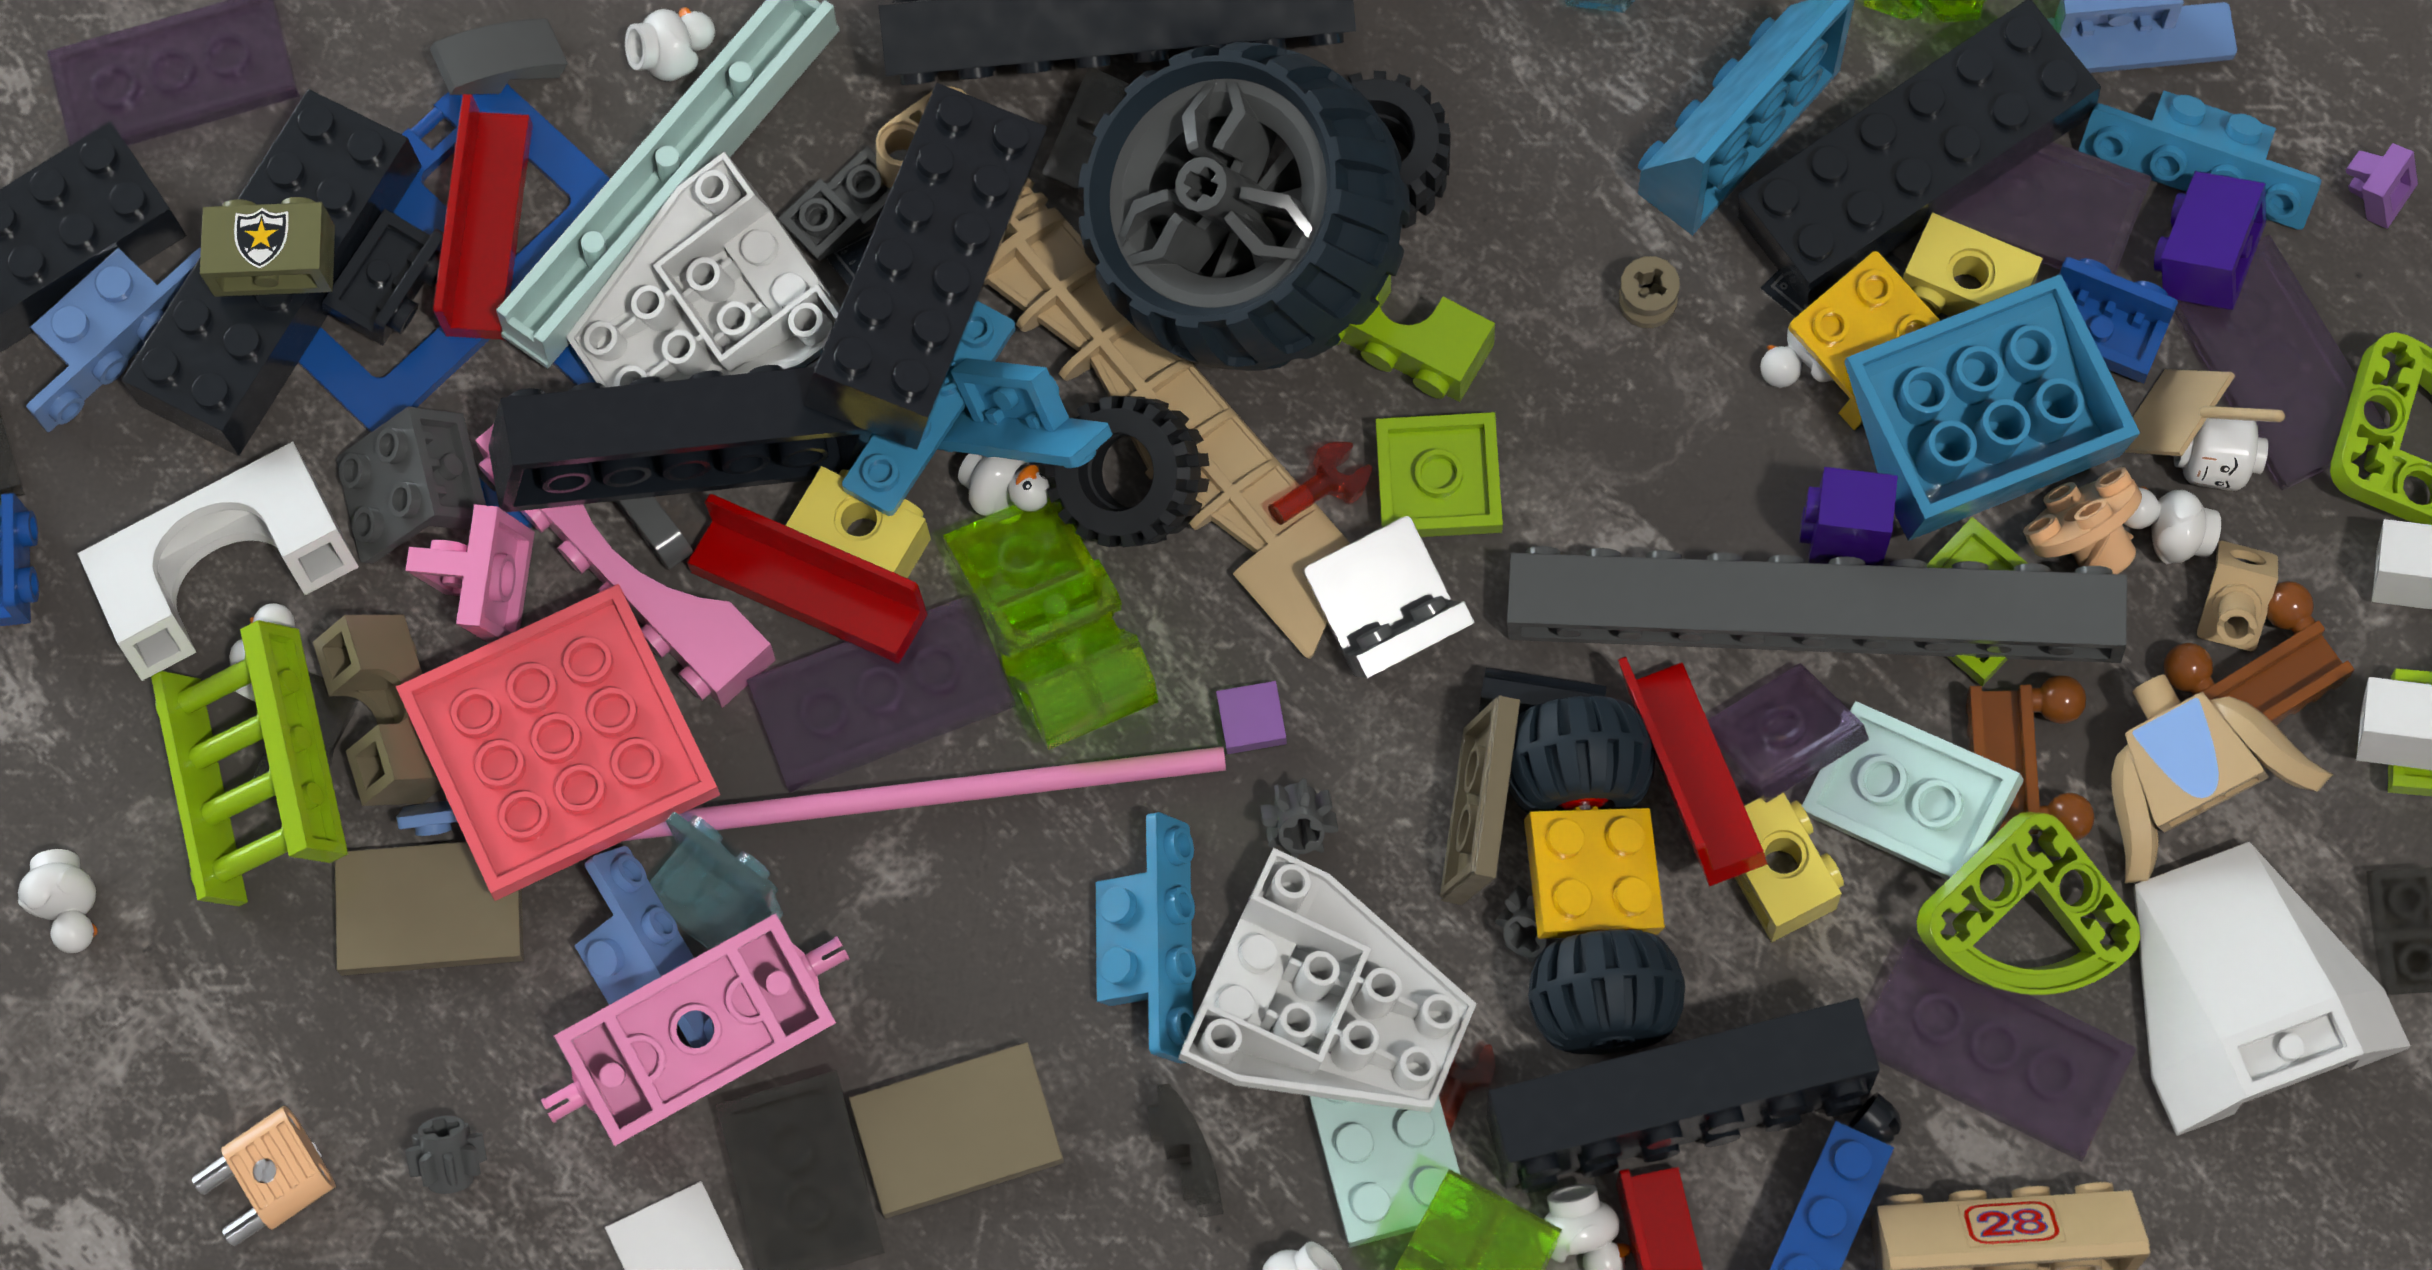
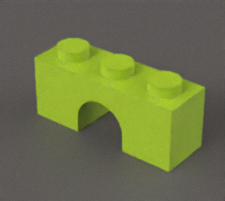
(1438, 353)

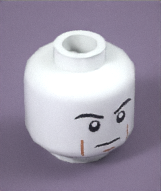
(2224, 454)

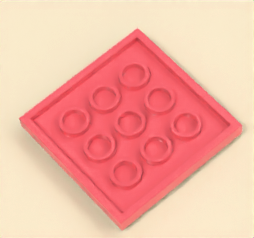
(557, 742)

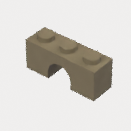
(367, 661)

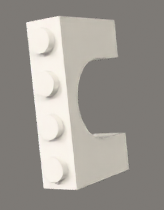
(144, 564)
(2393, 712)

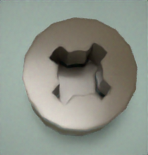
(1646, 306)

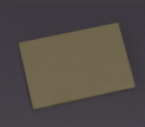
(1479, 801)
(421, 911)
(956, 1130)

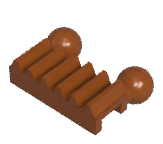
(2279, 679)
(2005, 733)

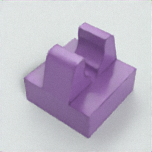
(2383, 182)

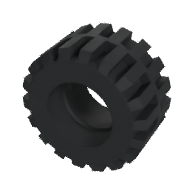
(1418, 127)
(1174, 482)

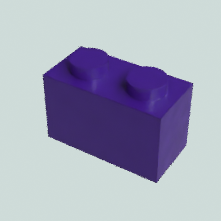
(2212, 239)
(1849, 516)

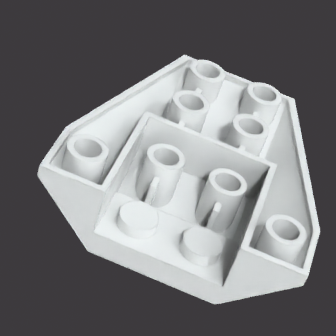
(671, 324)
(2247, 989)
(1326, 1000)

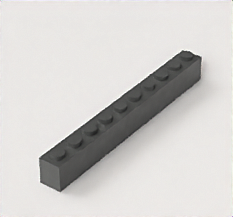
(1818, 605)

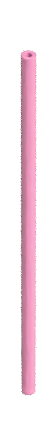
(952, 790)

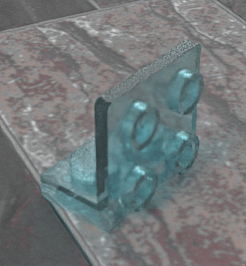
(710, 888)

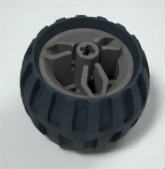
(1183, 171)

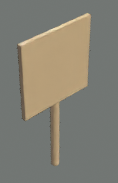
(2180, 407)

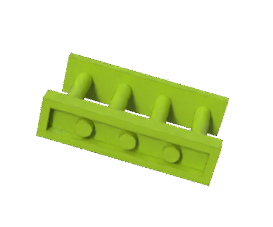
(295, 756)

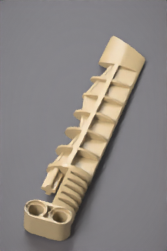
(1056, 285)

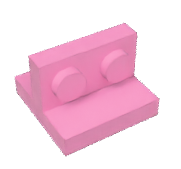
(485, 574)

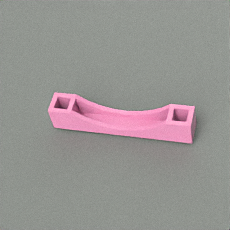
(702, 634)

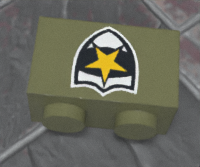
(267, 248)

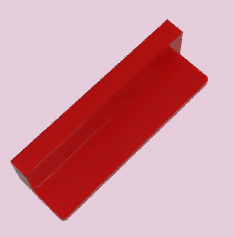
(481, 221)
(809, 580)
(1695, 773)
(1658, 1220)

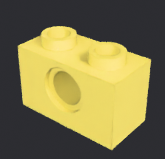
(1955, 250)
(829, 511)
(1792, 898)

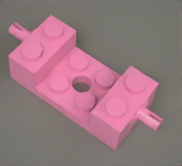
(629, 1053)

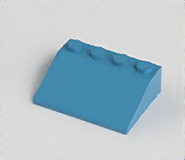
(1745, 111)
(1988, 406)

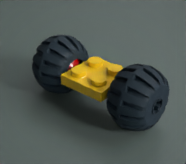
(1594, 877)

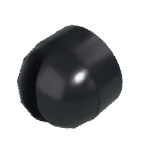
(1877, 1119)

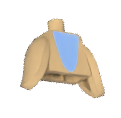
(2191, 761)

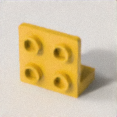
(1855, 315)

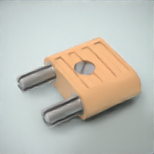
(276, 1171)

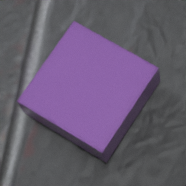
(1251, 717)

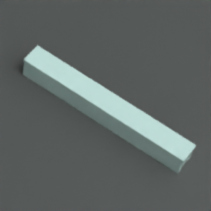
(704, 123)

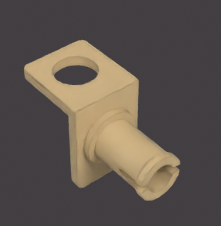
(2238, 596)

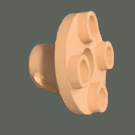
(2088, 522)

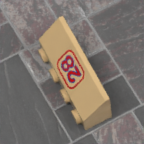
(2023, 1232)

